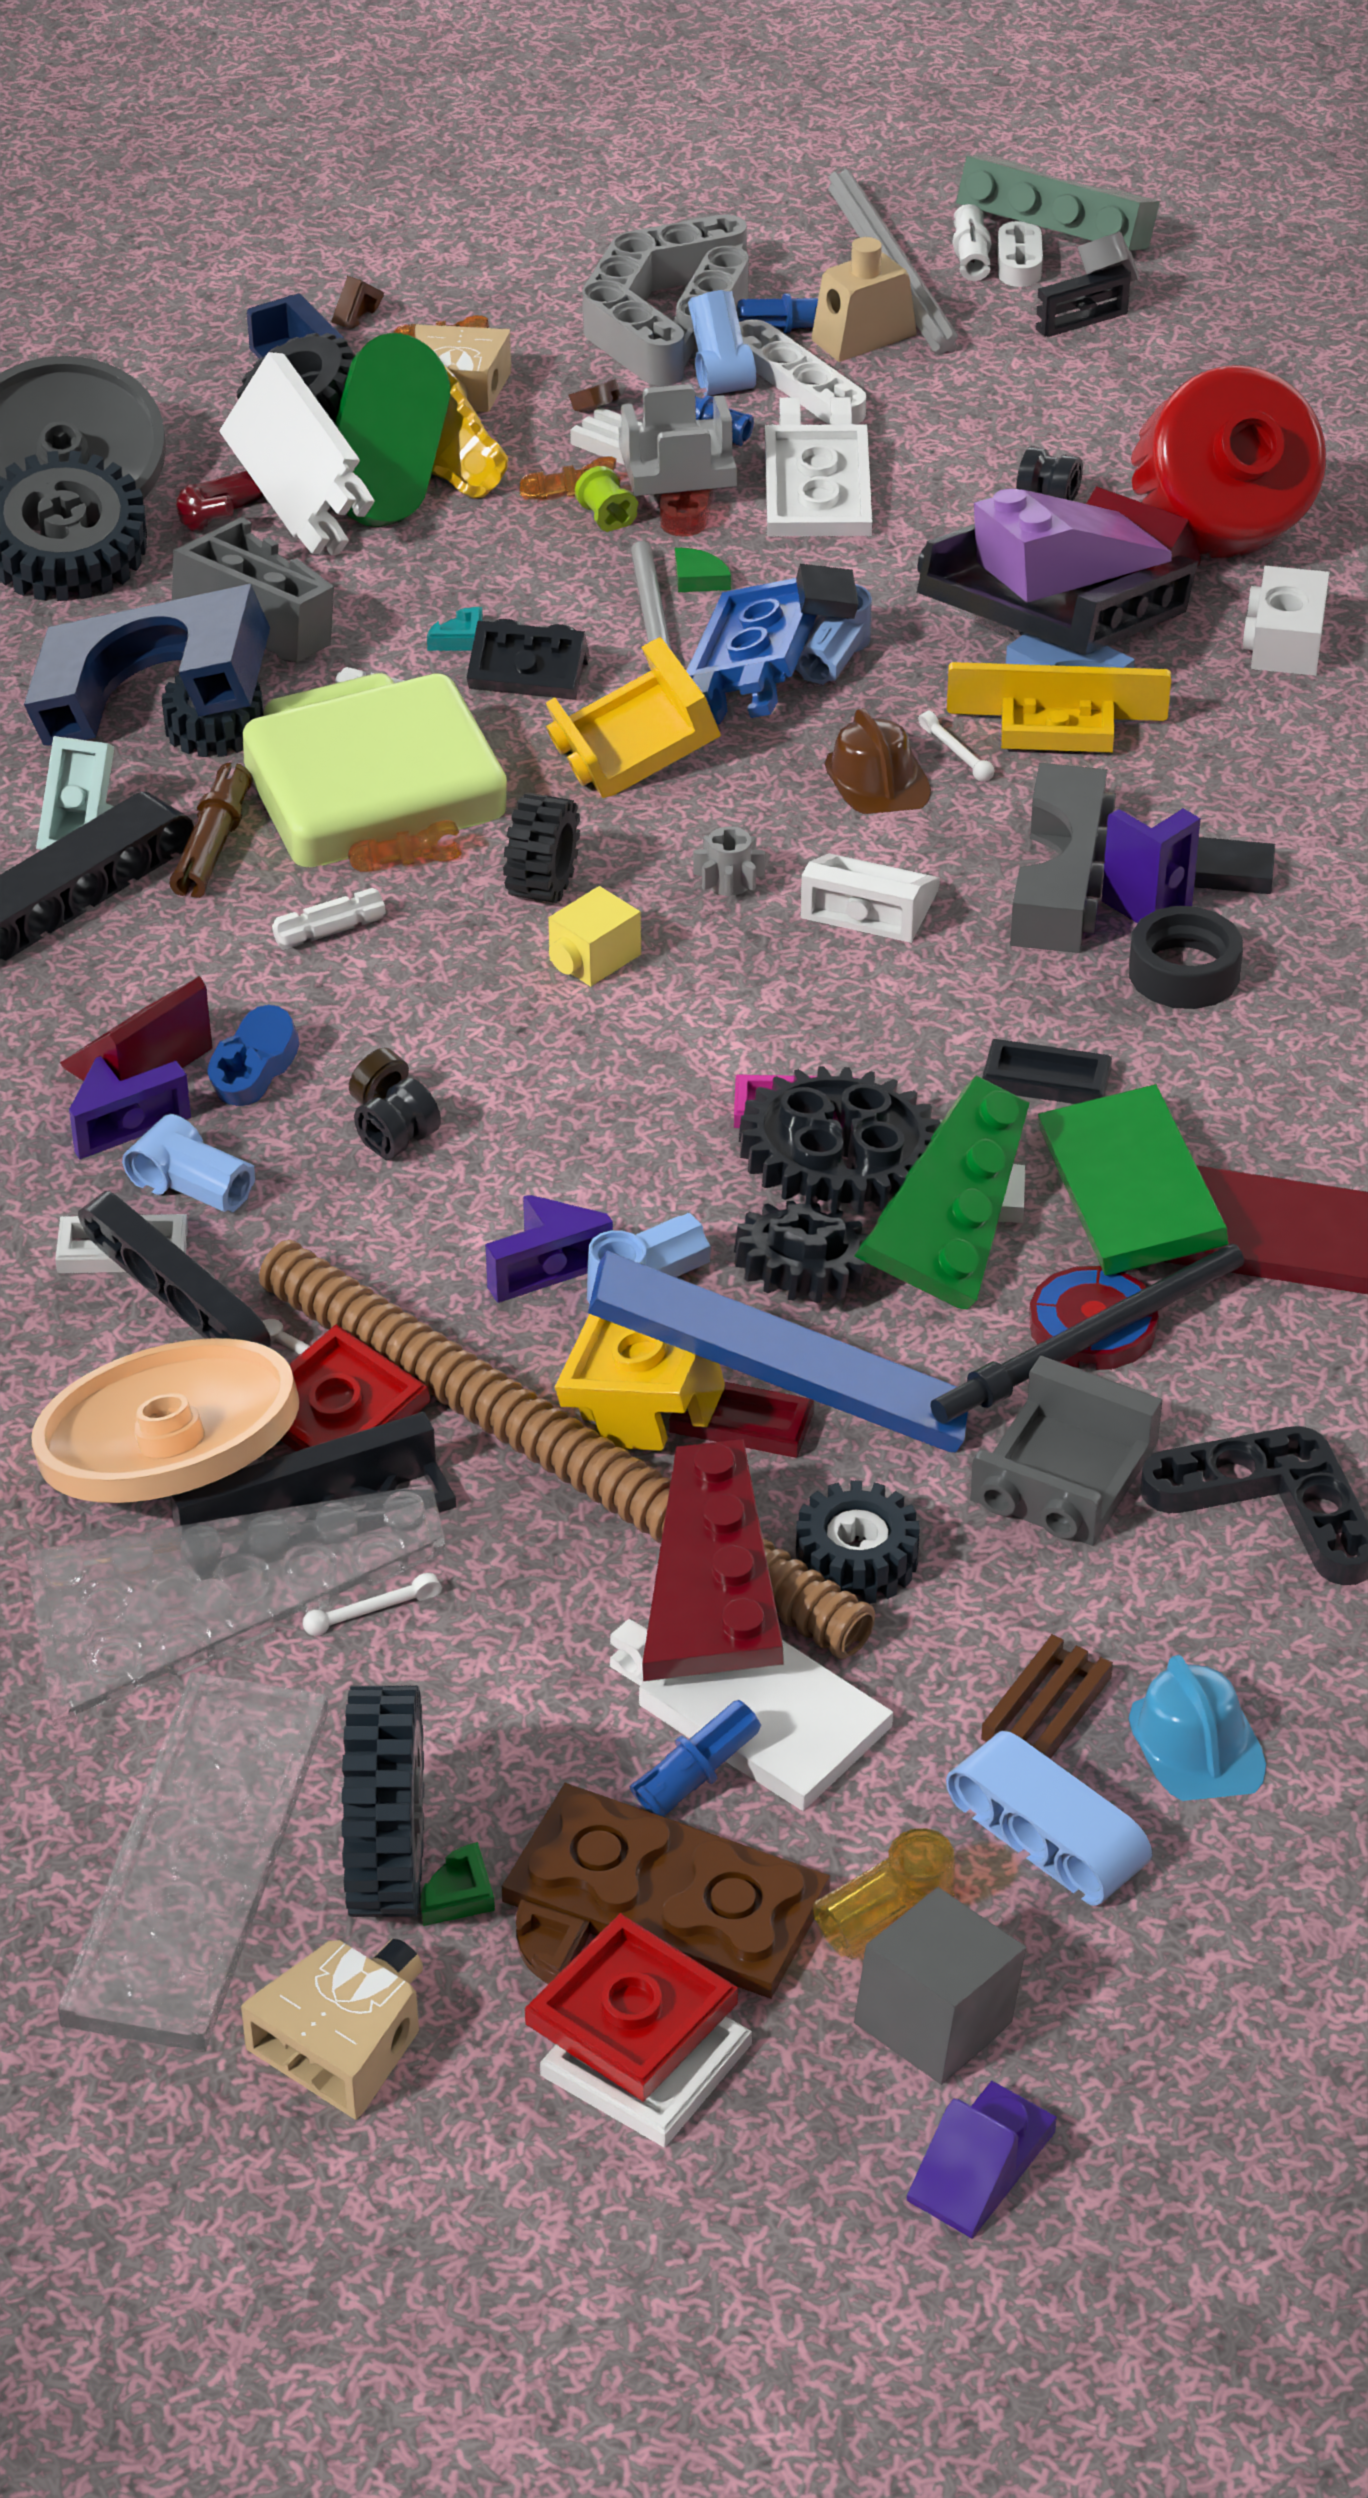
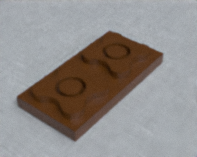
(689, 1887)

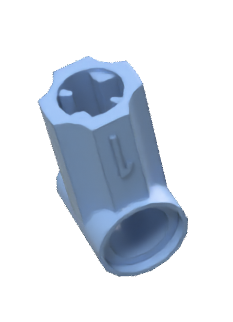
(722, 358)
(835, 641)
(177, 1158)
(667, 1247)

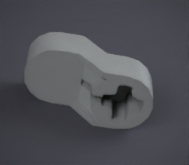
(1107, 253)

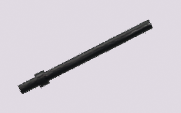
(996, 1381)

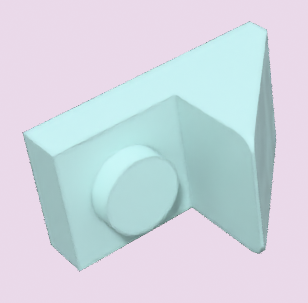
(74, 787)

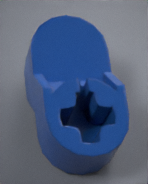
(253, 1056)

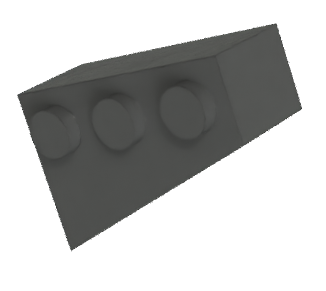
(290, 593)

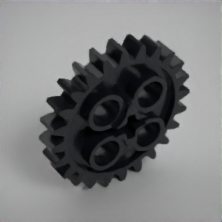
(799, 1145)

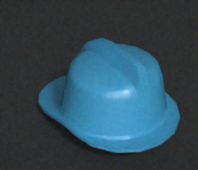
(1197, 1734)

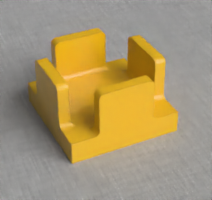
(630, 1379)

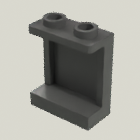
(1068, 1452)

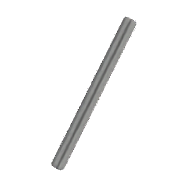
(868, 223)

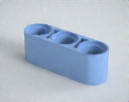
(1050, 1815)

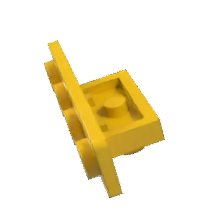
(1058, 704)

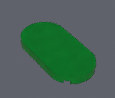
(394, 422)

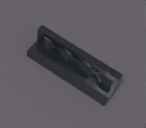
(322, 1473)

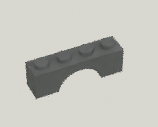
(1053, 896)

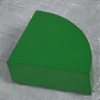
(700, 571)
(458, 1888)

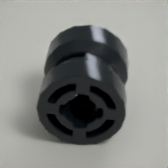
(1050, 474)
(393, 1121)

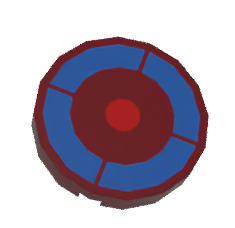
(1079, 1294)

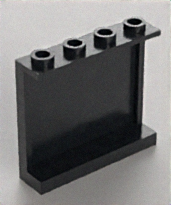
(1073, 619)

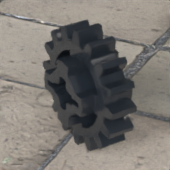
(801, 1251)

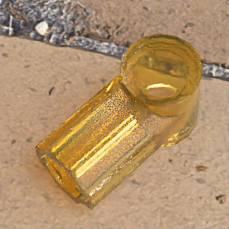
(878, 1897)

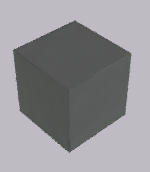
(939, 1985)

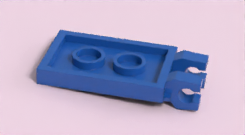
(751, 646)

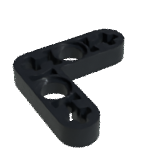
(1289, 1478)

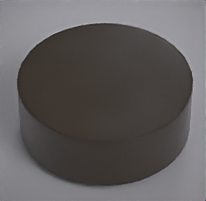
(377, 1074)

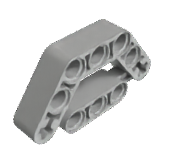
(695, 252)

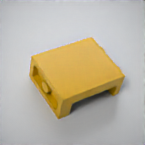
(635, 726)

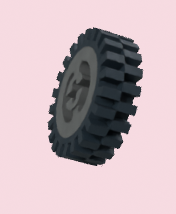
(66, 551)
(383, 1801)

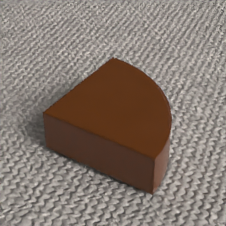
(355, 300)
(595, 396)
(549, 1938)

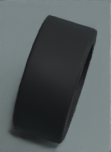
(1181, 984)

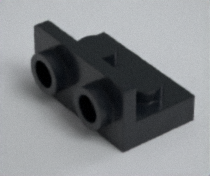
(527, 659)

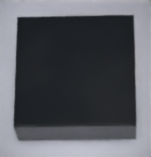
(827, 591)

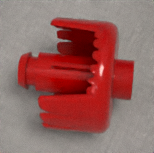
(1232, 457)

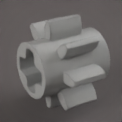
(729, 861)

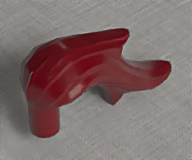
(215, 499)

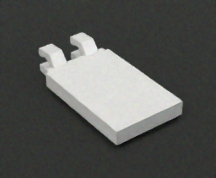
(296, 455)
(817, 474)
(807, 1715)

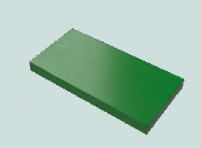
(1132, 1180)

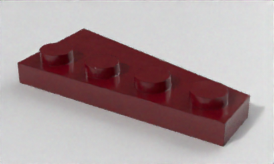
(712, 1575)

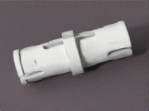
(971, 242)

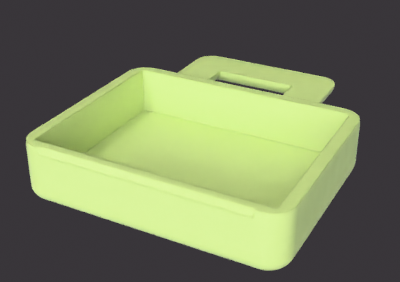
(370, 764)

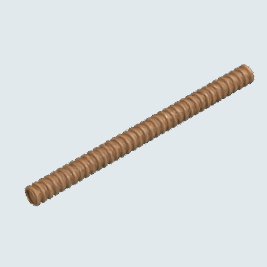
(541, 1431)

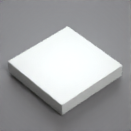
(672, 2101)

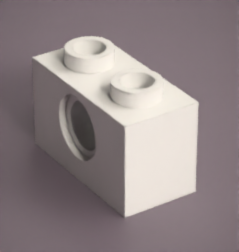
(1286, 620)

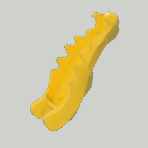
(465, 450)

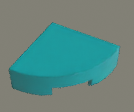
(456, 633)

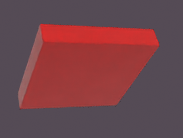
(348, 1390)
(631, 2006)

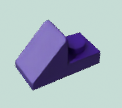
(119, 1111)
(547, 1251)
(979, 2156)

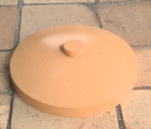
(165, 1420)

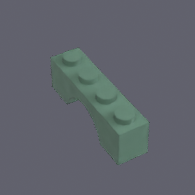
(1055, 203)

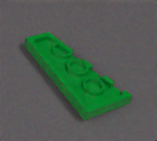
(952, 1198)

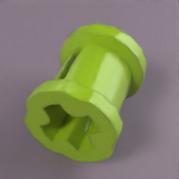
(601, 492)

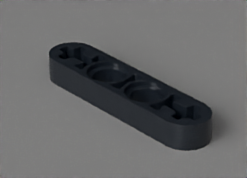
(169, 1272)

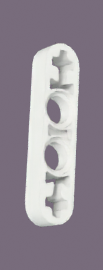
(801, 369)

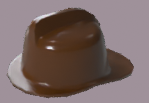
(876, 767)

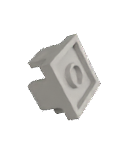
(673, 447)

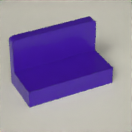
(1149, 865)

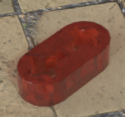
(685, 524)

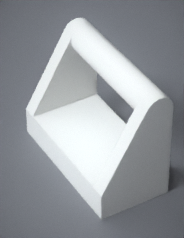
(866, 896)

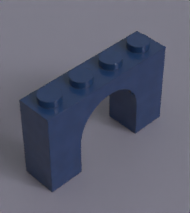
(85, 660)

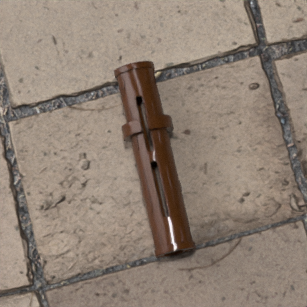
(217, 816)

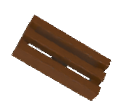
(1070, 1665)

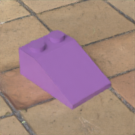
(1057, 544)

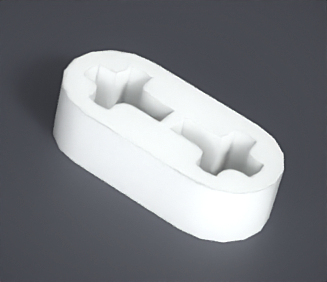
(1019, 245)

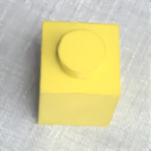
(594, 936)

